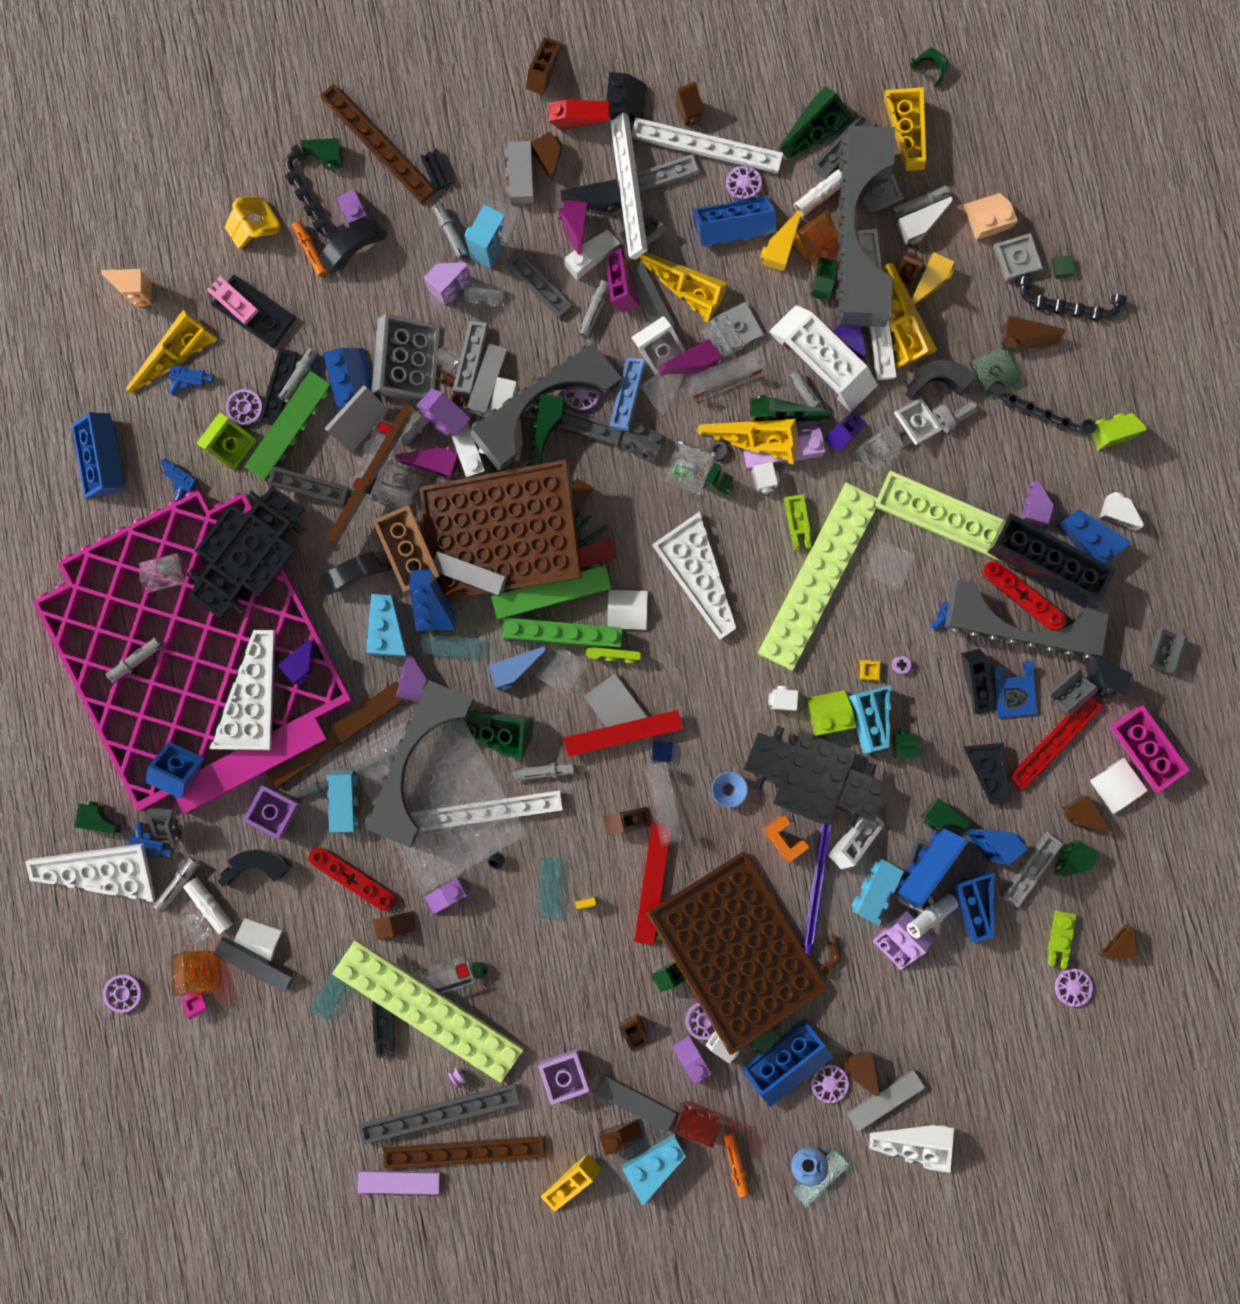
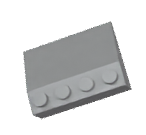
(405, 357)

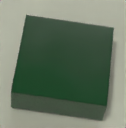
(1063, 266)

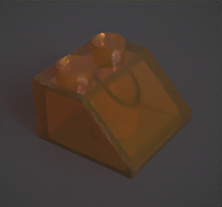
(815, 237)
(195, 973)

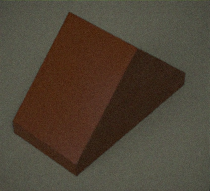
(394, 925)
(1122, 945)
(633, 1032)

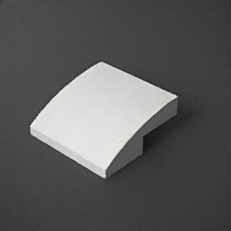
(1118, 785)

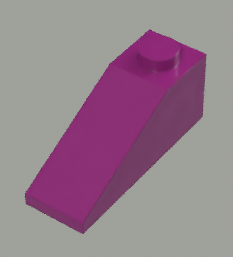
(573, 222)
(621, 284)
(693, 360)
(435, 460)

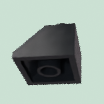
(626, 95)
(1108, 678)

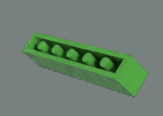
(287, 426)
(541, 596)
(562, 633)

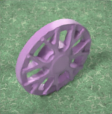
(743, 182)
(580, 395)
(243, 407)
(1073, 987)
(122, 993)
(701, 1020)
(829, 1083)

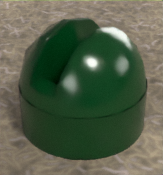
(479, 969)

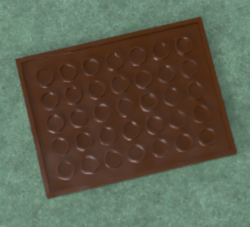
(507, 524)
(736, 952)

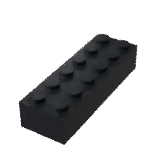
(1051, 561)

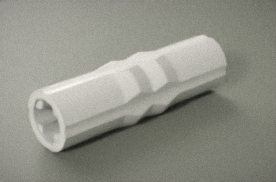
(818, 194)
(207, 905)
(932, 916)

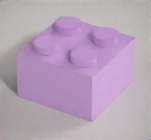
(563, 1076)

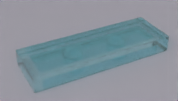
(451, 646)
(549, 887)
(328, 995)
(836, 1165)

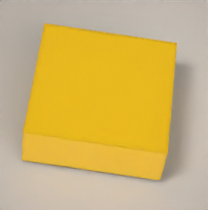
(870, 670)
(584, 903)

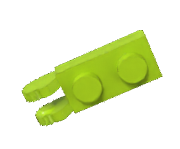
(797, 519)
(613, 654)
(1061, 937)

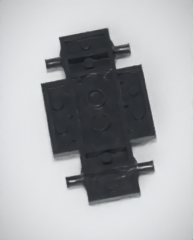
(245, 551)
(815, 777)

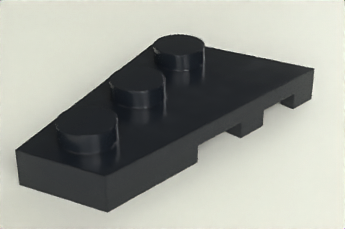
(991, 770)

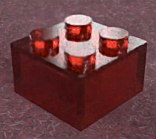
(697, 1124)

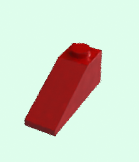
(578, 113)

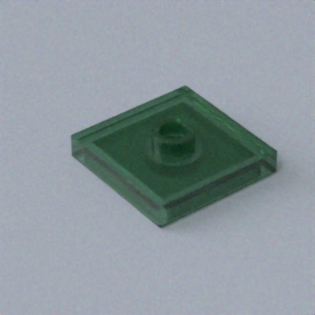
(995, 366)

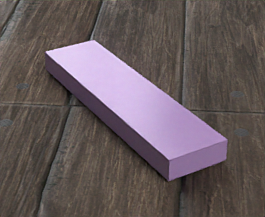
(398, 1182)

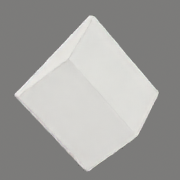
(918, 421)
(627, 609)
(258, 938)

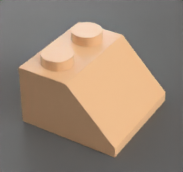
(990, 215)
(131, 284)

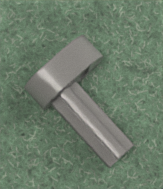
(949, 420)

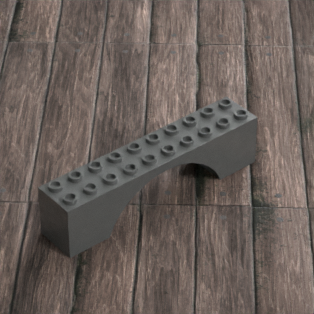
(863, 287)

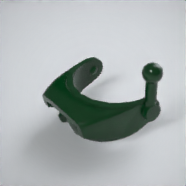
(935, 56)

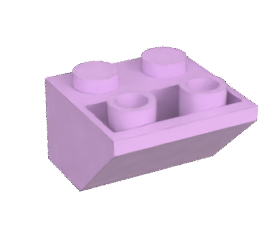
(446, 280)
(899, 944)

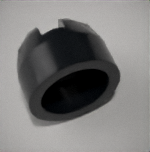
(496, 861)

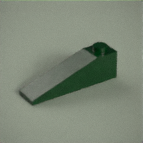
(821, 119)
(769, 408)
(502, 732)

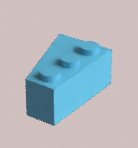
(483, 236)
(384, 628)
(872, 718)
(342, 800)
(877, 891)
(653, 1167)

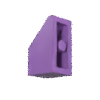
(352, 207)
(1038, 506)
(411, 681)
(446, 895)
(691, 1060)

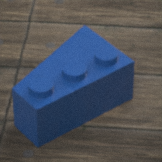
(1092, 536)
(429, 604)
(976, 905)

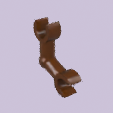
(449, 379)
(837, 957)

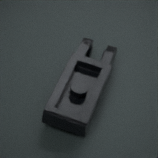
(383, 1029)

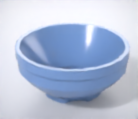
(740, 789)
(820, 1170)

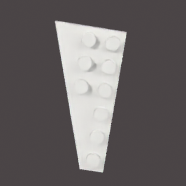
(694, 567)
(250, 703)
(104, 871)

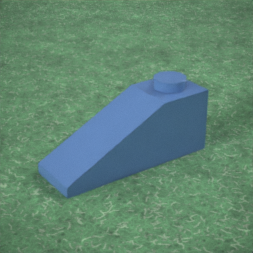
(512, 669)

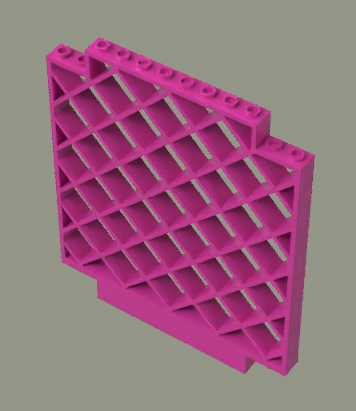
(236, 767)

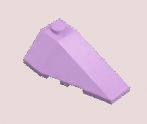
(809, 446)

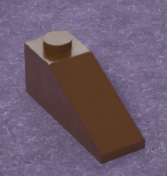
(543, 65)
(909, 267)
(1025, 334)

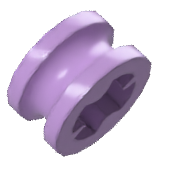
(898, 669)
(457, 1077)

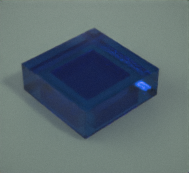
(662, 751)

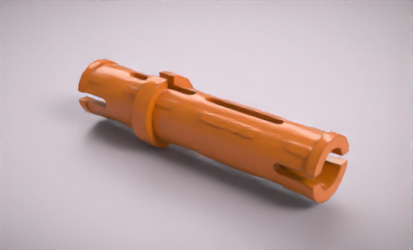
(306, 241)
(738, 1172)

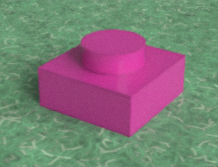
(194, 1006)

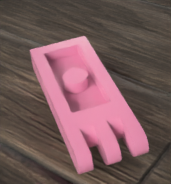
(233, 301)

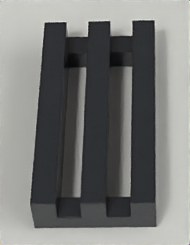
(430, 155)

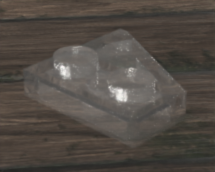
(662, 390)

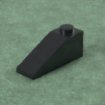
(599, 196)
(978, 680)

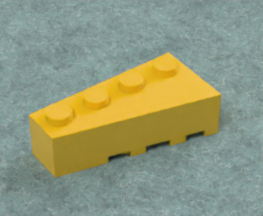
(908, 117)

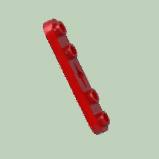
(1039, 608)
(335, 867)

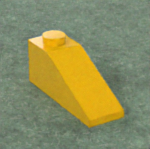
(779, 246)
(933, 277)
(571, 1182)

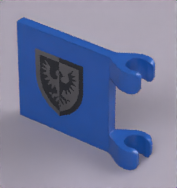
(1015, 694)

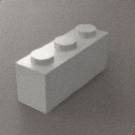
(519, 172)

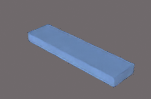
(627, 394)

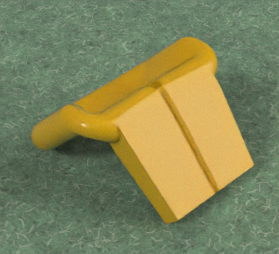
(243, 229)

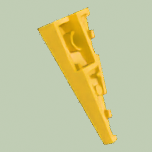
(697, 289)
(910, 333)
(181, 341)
(771, 437)

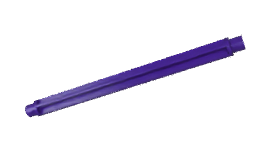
(817, 887)

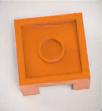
(789, 852)

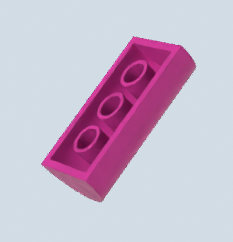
(1149, 748)

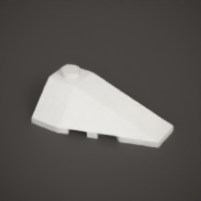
(504, 390)
(923, 1144)

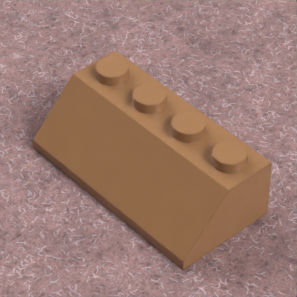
(404, 545)

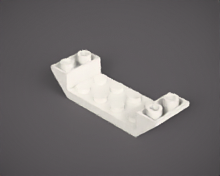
(826, 355)

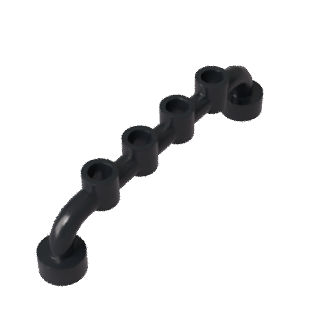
(302, 194)
(1096, 313)
(998, 390)

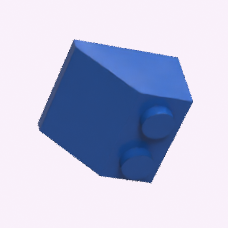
(174, 770)

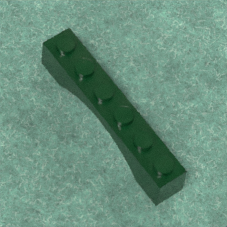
(550, 413)

